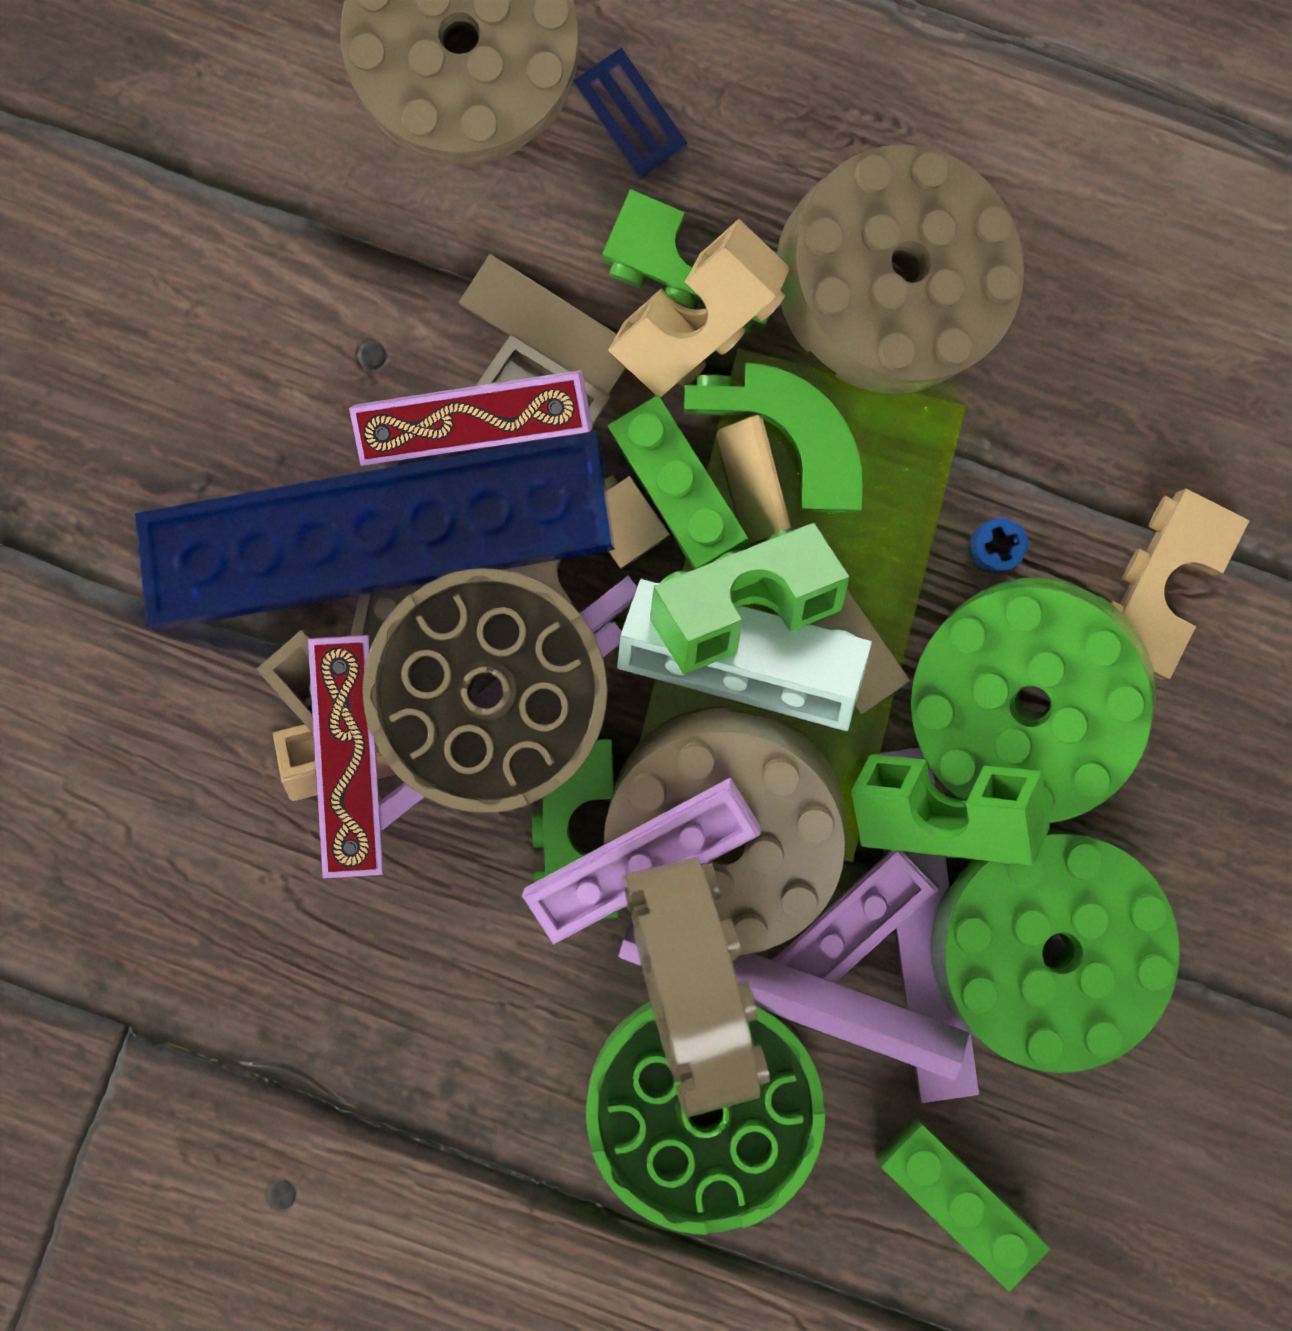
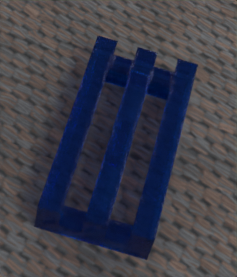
(658, 154)

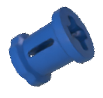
(1012, 555)

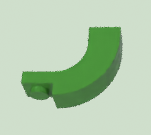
(806, 417)

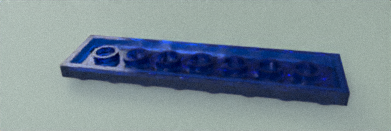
(373, 531)

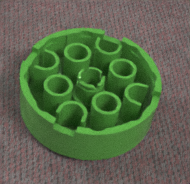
(1049, 639)
(1103, 986)
(695, 1173)

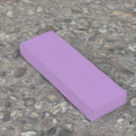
(860, 918)

